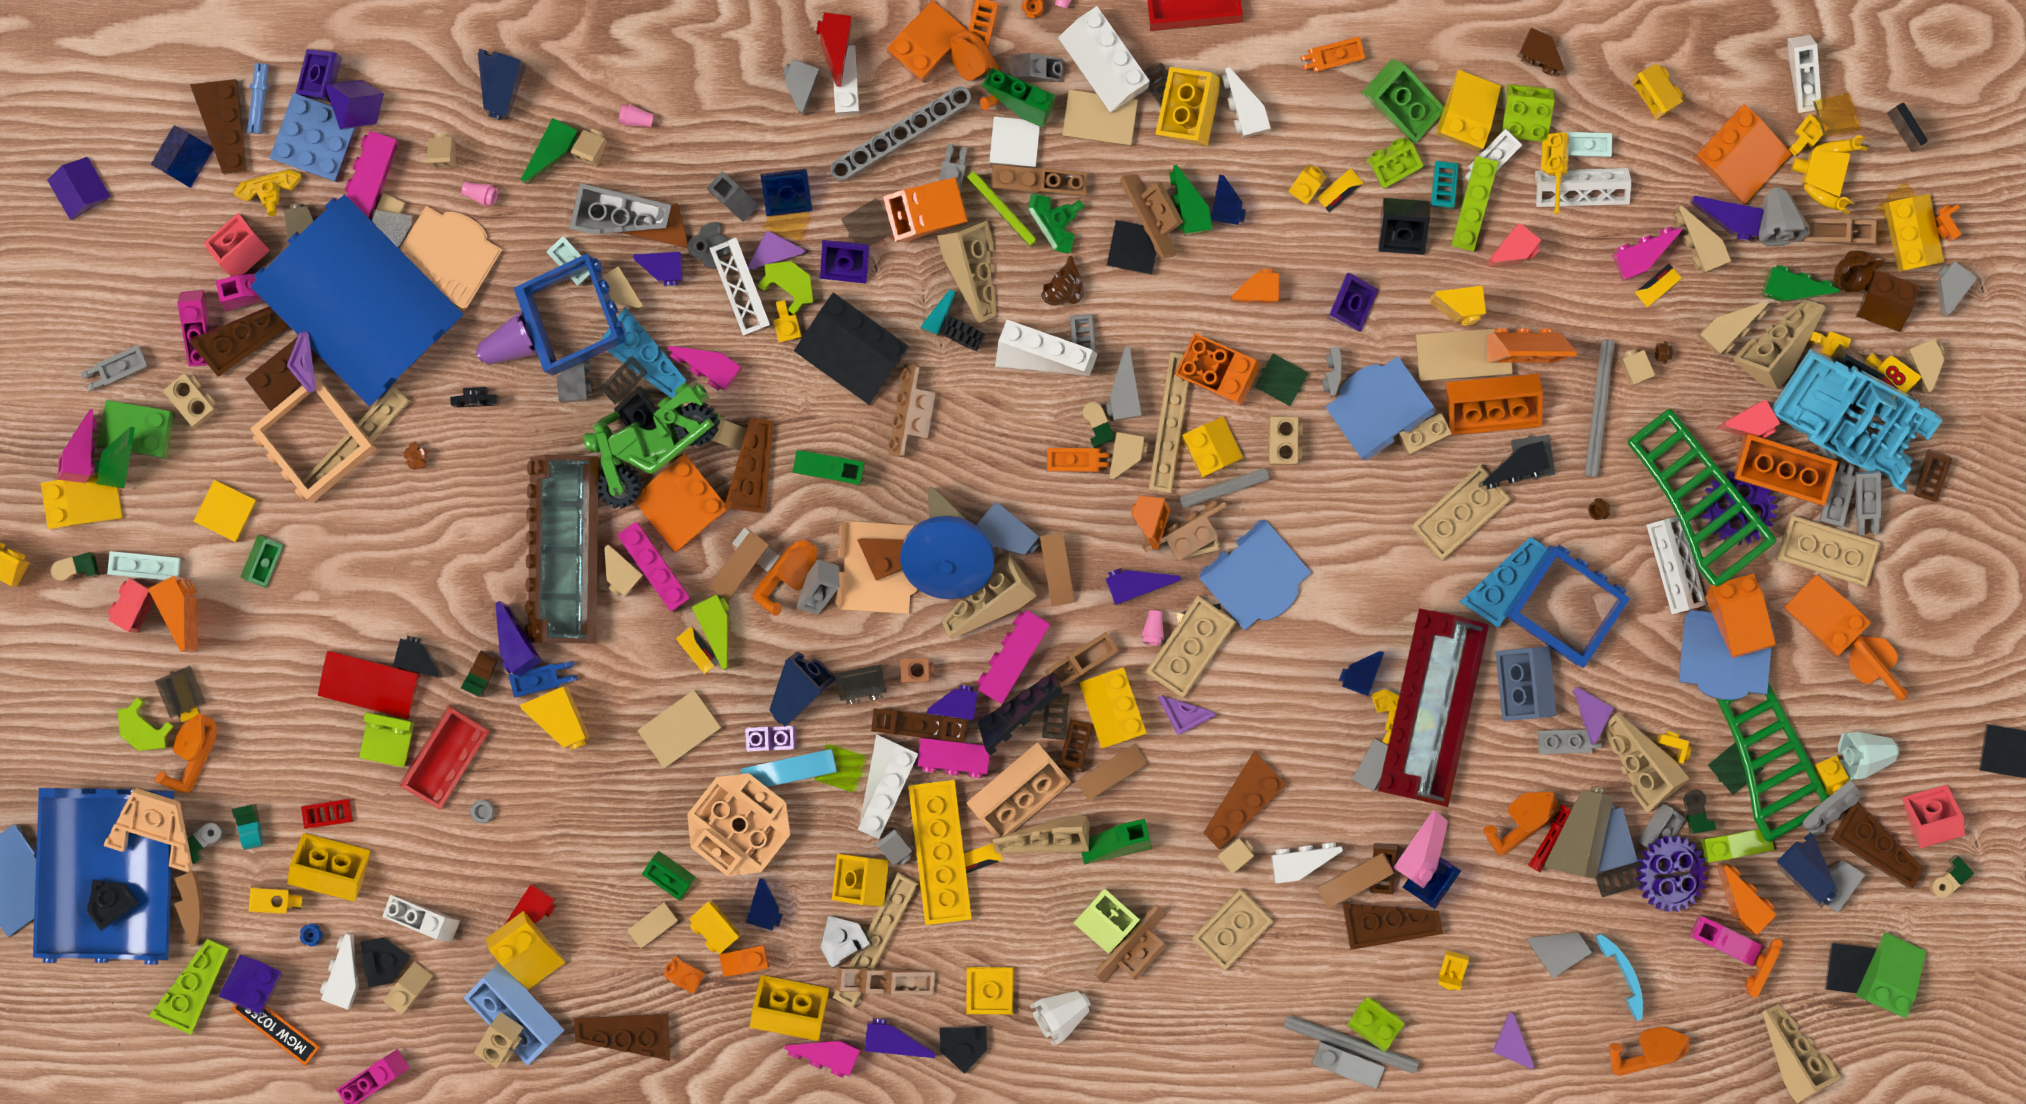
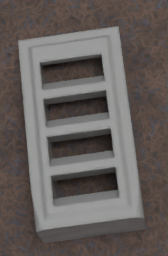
(1083, 319)

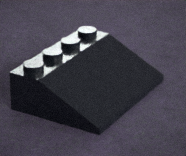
(851, 348)

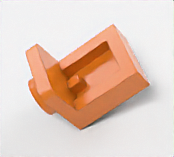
(1947, 227)
(683, 974)

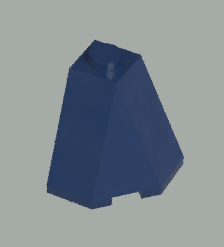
(499, 82)
(798, 687)
(1808, 871)

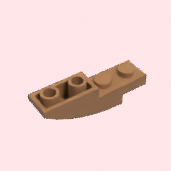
(1039, 180)

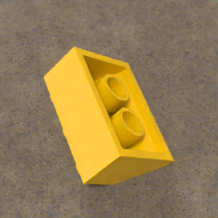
(1188, 106)
(1913, 232)
(1461, 304)
(1112, 707)
(328, 867)
(789, 1008)

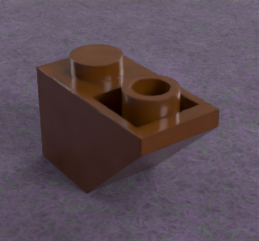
(1541, 51)

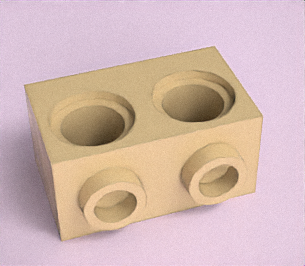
(186, 403)
(1424, 434)
(1277, 440)
(499, 1040)

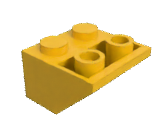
(12, 566)

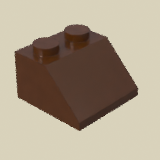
(1888, 301)

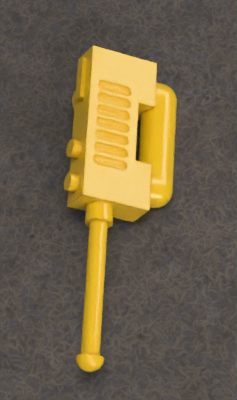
(1554, 160)

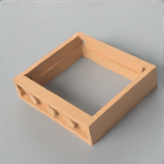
(337, 473)

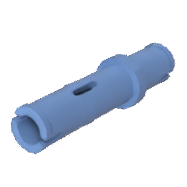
(258, 95)

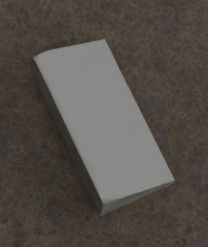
(1371, 767)
(1663, 823)

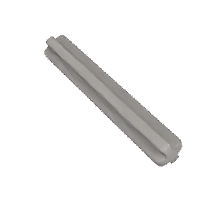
(1224, 488)

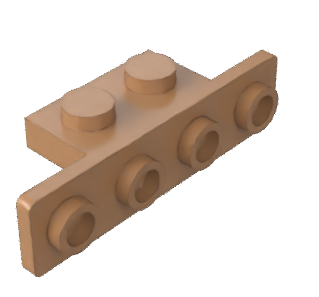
(1155, 212)
(912, 411)
(1191, 533)
(1136, 950)

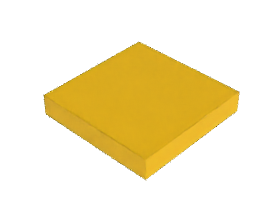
(225, 511)
(989, 990)

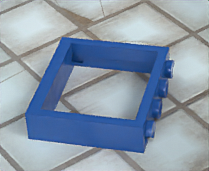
(535, 325)
(1531, 583)

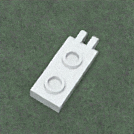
(1499, 149)

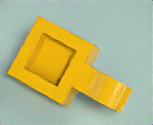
(1808, 132)
(786, 326)
(1830, 342)

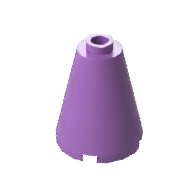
(507, 342)

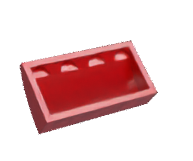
(1192, 13)
(368, 684)
(444, 757)

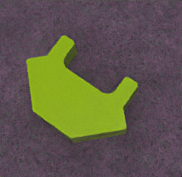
(791, 280)
(139, 731)

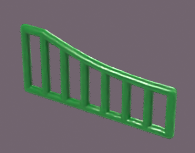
(1685, 518)
(1749, 766)

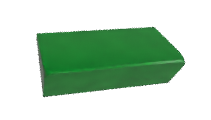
(261, 561)
(668, 875)

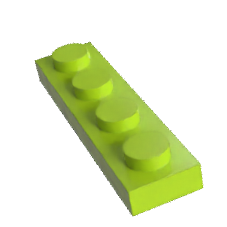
(1474, 203)

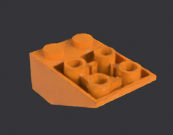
(925, 209)
(1218, 369)
(1745, 905)

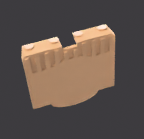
(451, 253)
(857, 583)

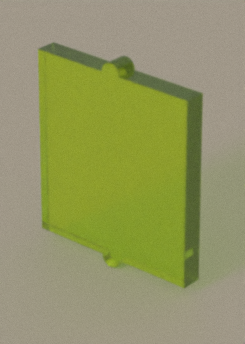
(848, 769)

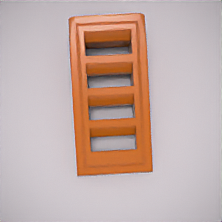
(992, 16)

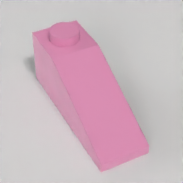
(1424, 851)

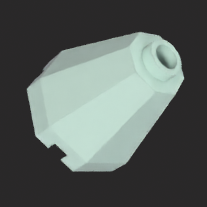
(1866, 753)

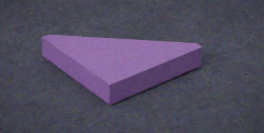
(773, 250)
(301, 362)
(1593, 713)
(1183, 715)
(1511, 1043)

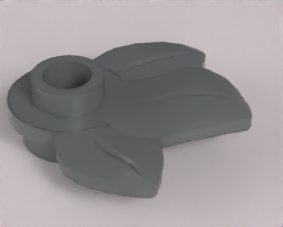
(709, 236)

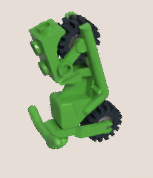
(650, 448)

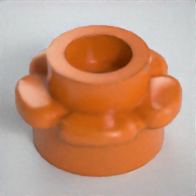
(1032, 13)

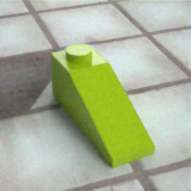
(715, 624)
(1734, 845)

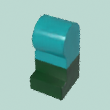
(248, 826)

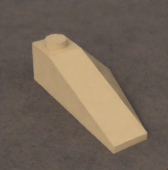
(1001, 595)
(1057, 835)
(1801, 1065)

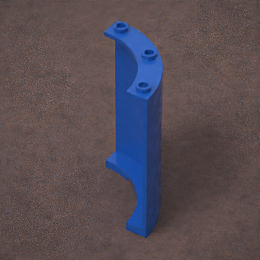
(356, 299)
(73, 854)

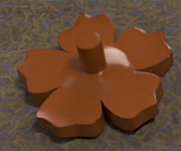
(415, 456)

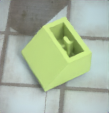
(1106, 920)

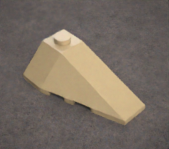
(969, 261)
(1777, 351)
(1649, 768)

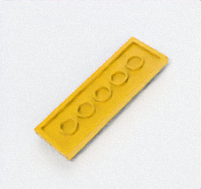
(940, 852)

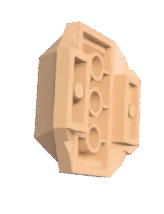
(713, 829)

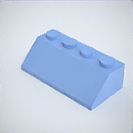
(503, 993)

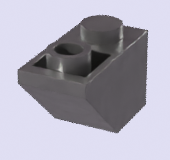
(1036, 68)
(732, 196)
(573, 383)

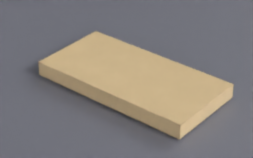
(1456, 356)
(1459, 514)
(1828, 551)
(1190, 647)

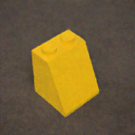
(558, 717)

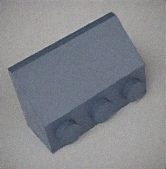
(1526, 683)

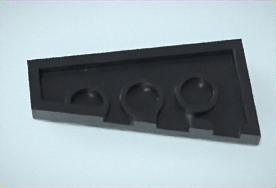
(1017, 711)

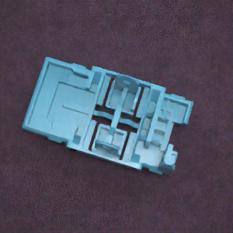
(1821, 395)

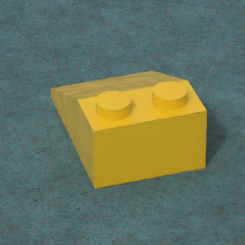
(1468, 111)
(79, 503)
(524, 951)

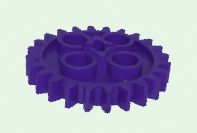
(1757, 497)
(1670, 851)

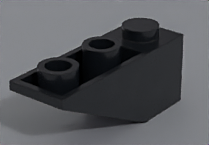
(1522, 461)

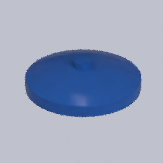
(947, 557)

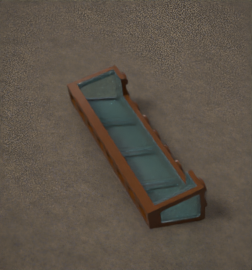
(562, 549)

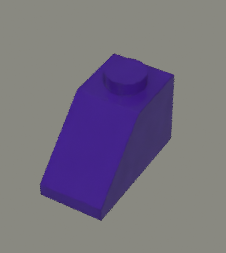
(662, 266)
(957, 703)

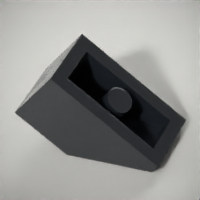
(416, 657)

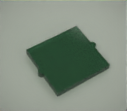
(1281, 380)
(1730, 770)

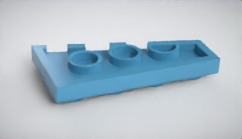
(640, 345)
(1500, 587)

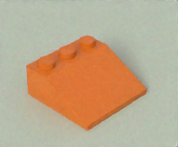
(1743, 154)
(1528, 347)
(680, 503)
(179, 609)

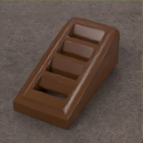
(1927, 464)
(1070, 765)
(1387, 849)

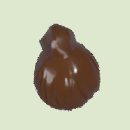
(1856, 271)
(1065, 286)

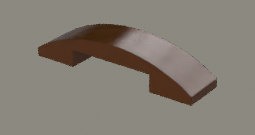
(918, 725)

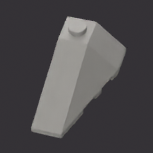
(610, 211)

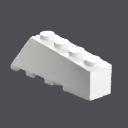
(1035, 350)
(885, 782)

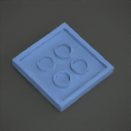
(312, 139)

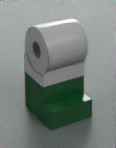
(202, 838)

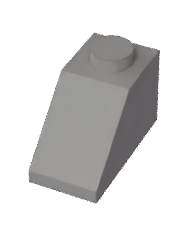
(800, 81)
(1952, 286)
(819, 587)
(895, 848)

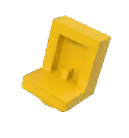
(1307, 183)
(1672, 739)
(1832, 774)
(1452, 970)

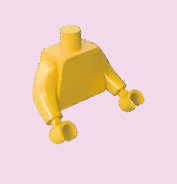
(1826, 171)

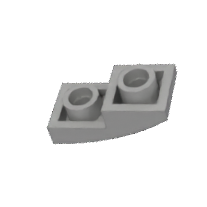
(1332, 379)

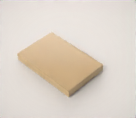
(1090, 120)
(679, 729)
(1232, 929)

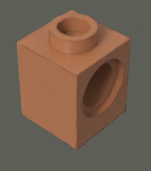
(906, 664)

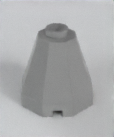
(1781, 219)

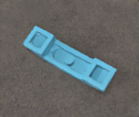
(793, 768)
(1635, 1000)

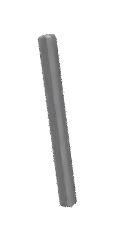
(1599, 408)
(1350, 1044)

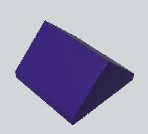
(317, 71)
(355, 103)
(78, 187)
(844, 261)
(1353, 302)

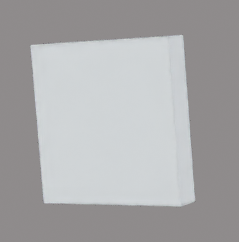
(1014, 142)

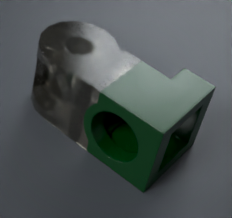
(1695, 812)

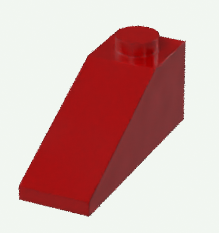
(834, 41)
(535, 904)

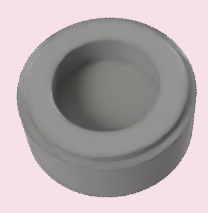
(482, 811)

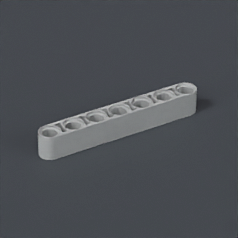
(912, 133)

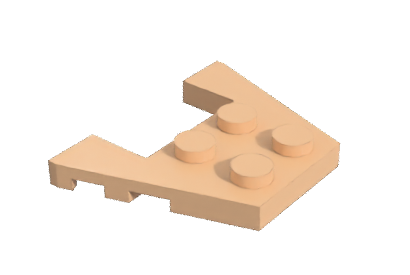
(155, 819)

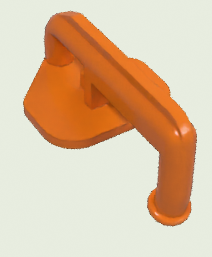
(972, 60)
(791, 569)
(1872, 659)
(194, 746)
(1531, 813)
(1659, 1048)

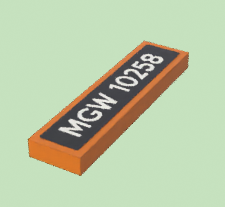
(281, 1033)

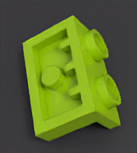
(1394, 162)
(1375, 1023)

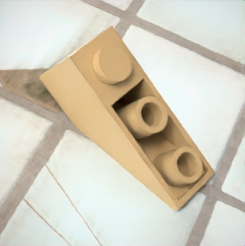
(1705, 244)
(1724, 329)

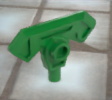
(1054, 221)

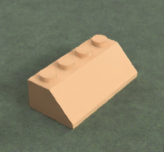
(1018, 792)

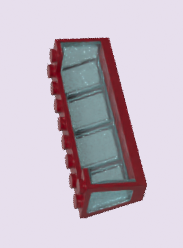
(1433, 707)

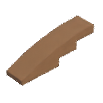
(885, 981)

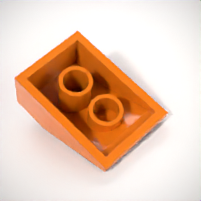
(925, 41)
(1741, 615)
(1827, 615)

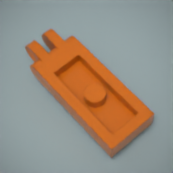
(1334, 55)
(1076, 459)
(1764, 966)

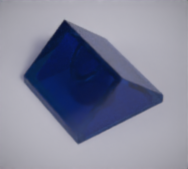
(182, 156)
(786, 192)
(1437, 886)

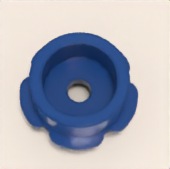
(306, 930)

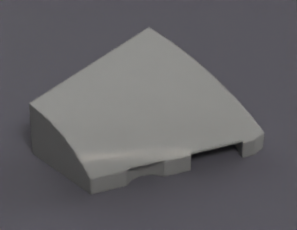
(1846, 880)
(1559, 951)

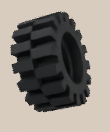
(962, 333)

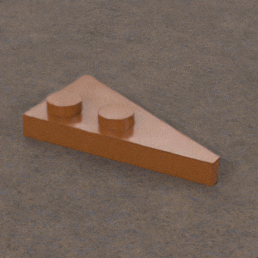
(672, 234)
(882, 555)

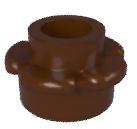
(1663, 352)
(1599, 509)

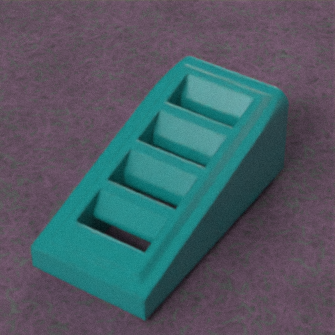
(1438, 203)
(938, 316)

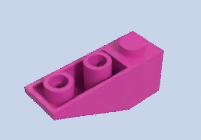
(1639, 258)
(236, 292)
(194, 322)
(711, 364)
(75, 459)
(1725, 940)
(831, 1053)
(373, 1078)

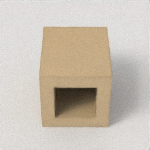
(1636, 366)
(1236, 854)

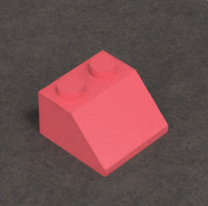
(236, 246)
(1516, 248)
(1756, 421)
(131, 606)
(1934, 816)

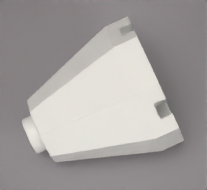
(1060, 1014)

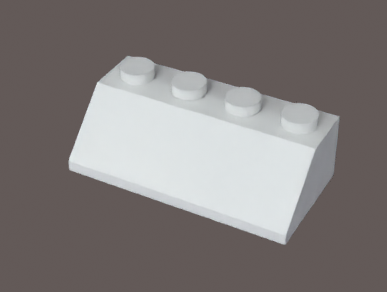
(1104, 60)

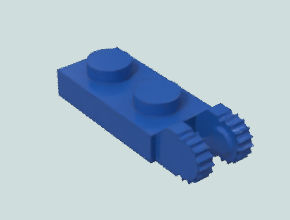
(540, 679)

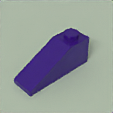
(1732, 217)
(1132, 584)
(514, 645)
(891, 1040)

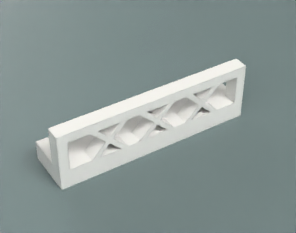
(1584, 182)
(745, 277)
(1673, 565)

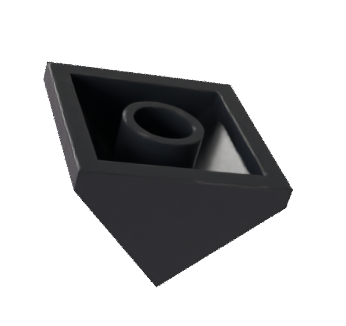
(637, 408)

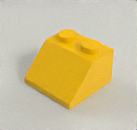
(1657, 90)
(1212, 447)
(860, 880)
(714, 927)

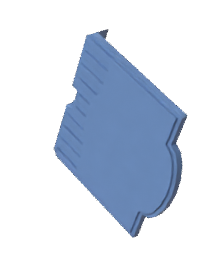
(1378, 406)
(1256, 577)
(1710, 666)
(16, 879)

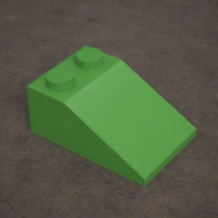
(1403, 100)
(151, 426)
(1893, 975)

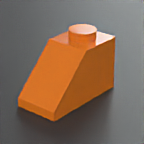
(1260, 288)
(1151, 518)
(744, 960)

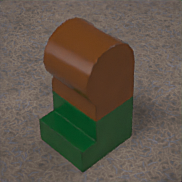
(480, 674)

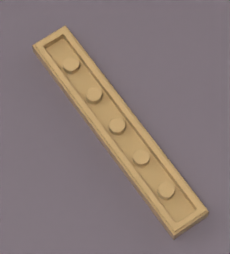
(372, 424)
(1169, 428)
(881, 930)

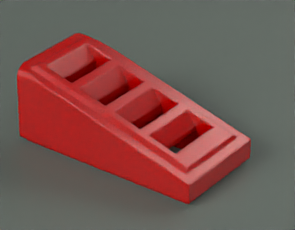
(307, 817)

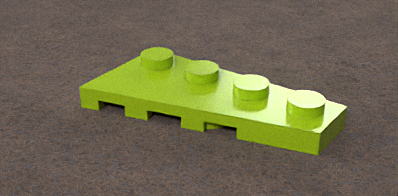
(187, 997)

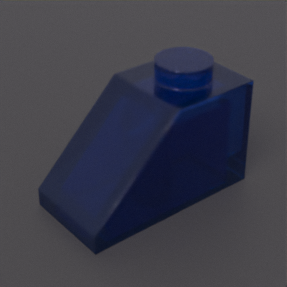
(1227, 205)
(1361, 674)
(764, 907)

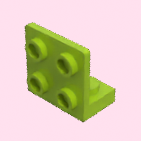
(1528, 111)
(386, 739)

